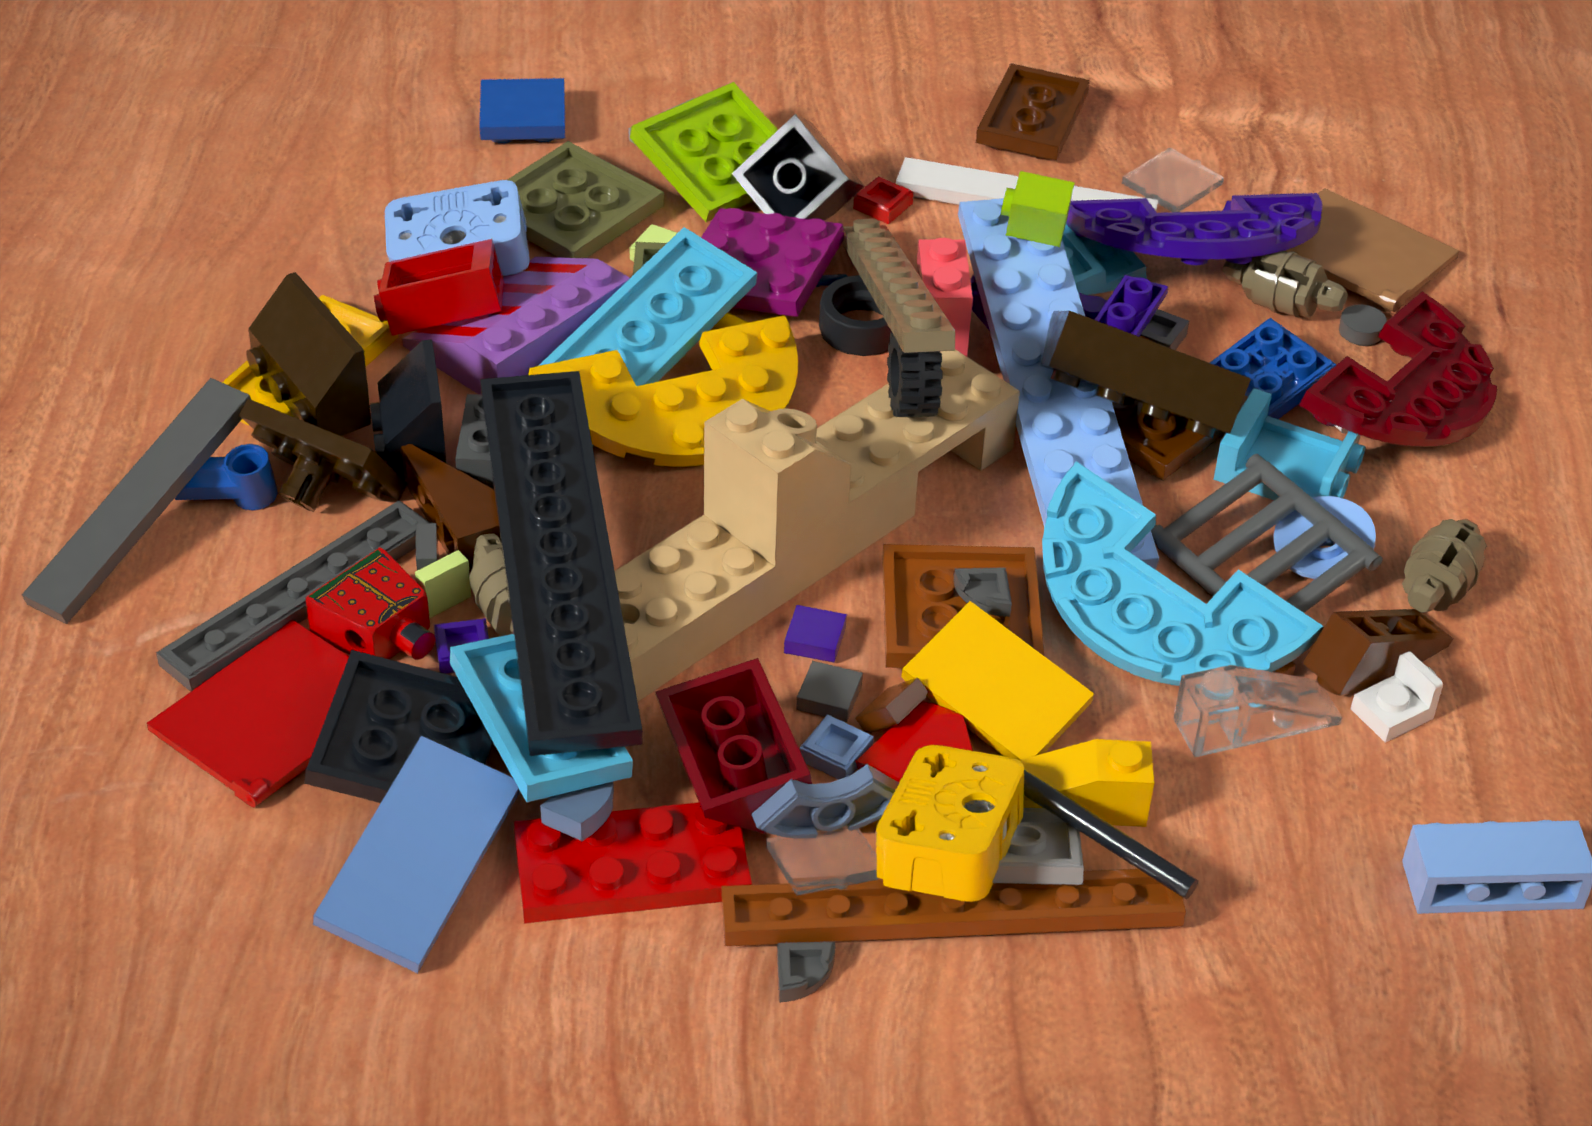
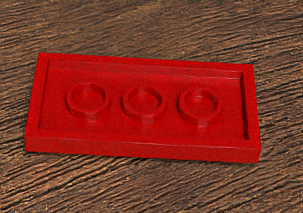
(629, 864)

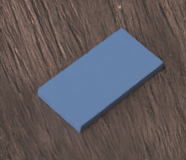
(417, 854)

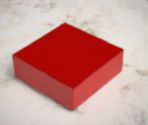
(883, 200)

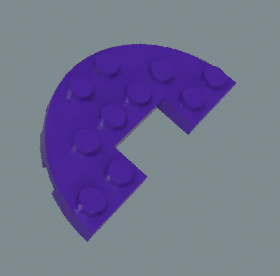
(1250, 229)

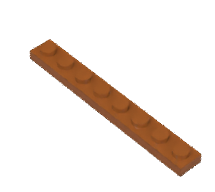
(877, 912)

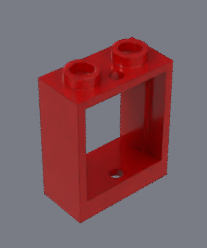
(440, 287)

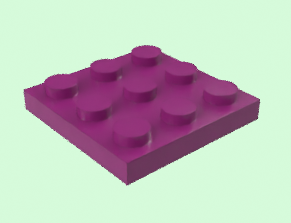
(782, 250)

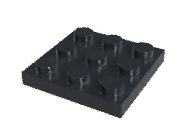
(380, 718)

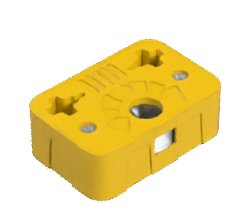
(950, 822)

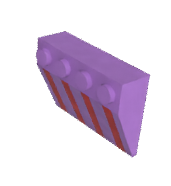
(535, 318)

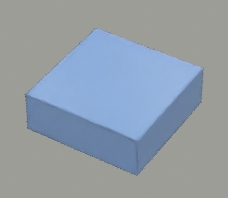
(835, 747)

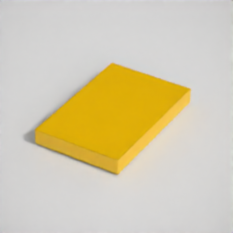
(998, 684)

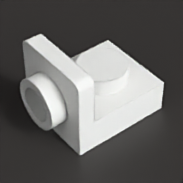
(1401, 700)

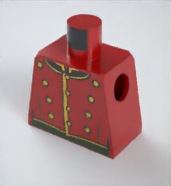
(373, 610)

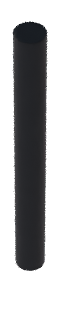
(1109, 836)

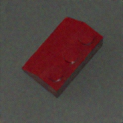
(732, 741)

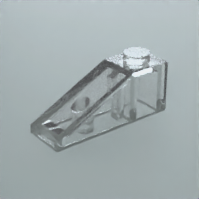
(1248, 706)

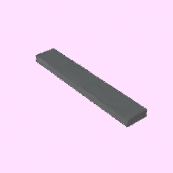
(136, 502)
(264, 611)

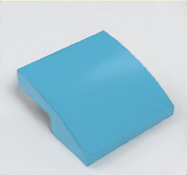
(1099, 266)

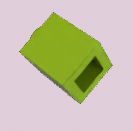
(1038, 208)

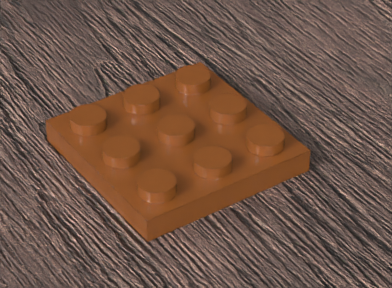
(923, 597)

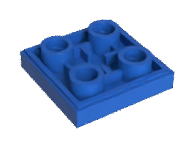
(522, 109)
(1276, 364)

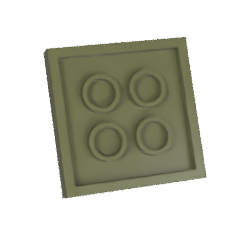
(581, 201)

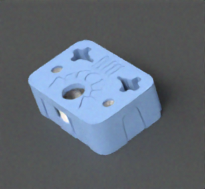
(459, 218)

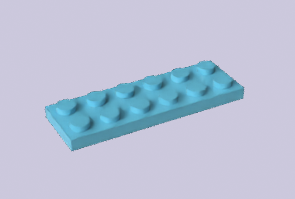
(662, 308)

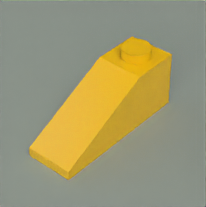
(1102, 776)

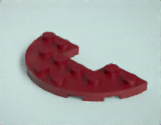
(1429, 401)

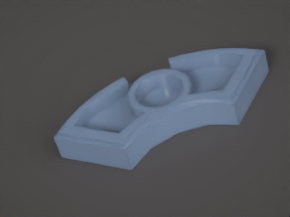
(804, 808)
(579, 811)

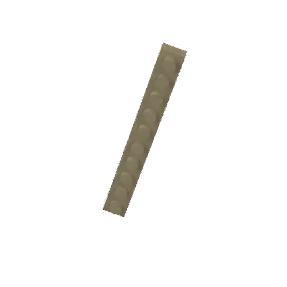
(897, 289)

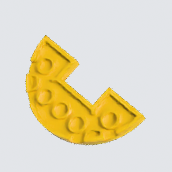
(668, 416)

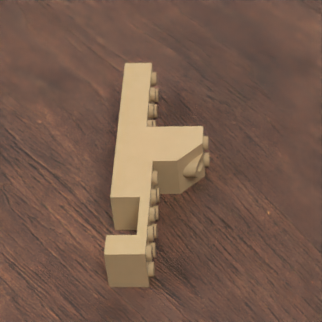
(792, 508)

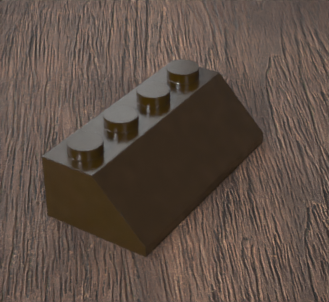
(1143, 371)

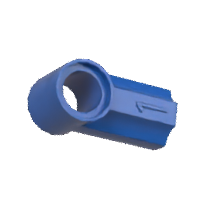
(239, 476)

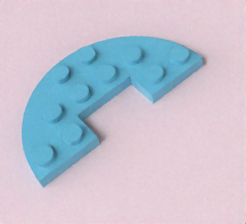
(1140, 615)

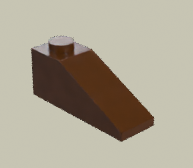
(452, 500)
(1365, 647)

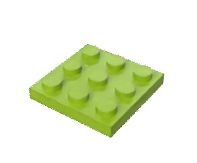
(703, 145)

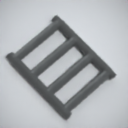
(1290, 498)

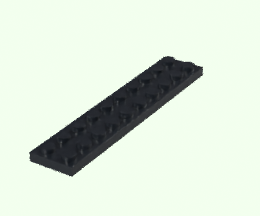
(558, 567)

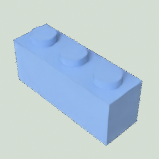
(1498, 866)

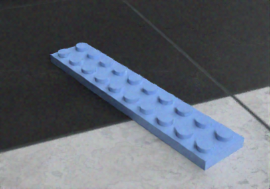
(1055, 422)

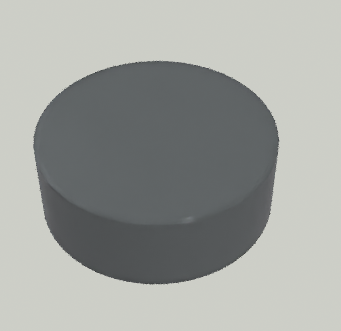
(1361, 324)

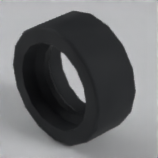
(847, 334)

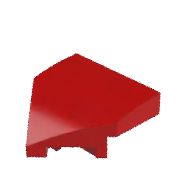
(922, 727)

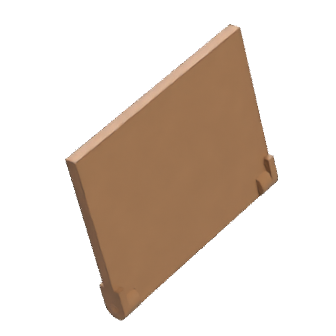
(1373, 252)

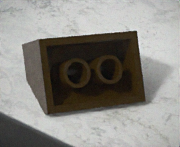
(310, 359)

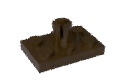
(319, 458)

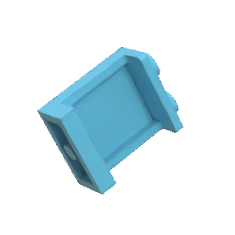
(1304, 456)

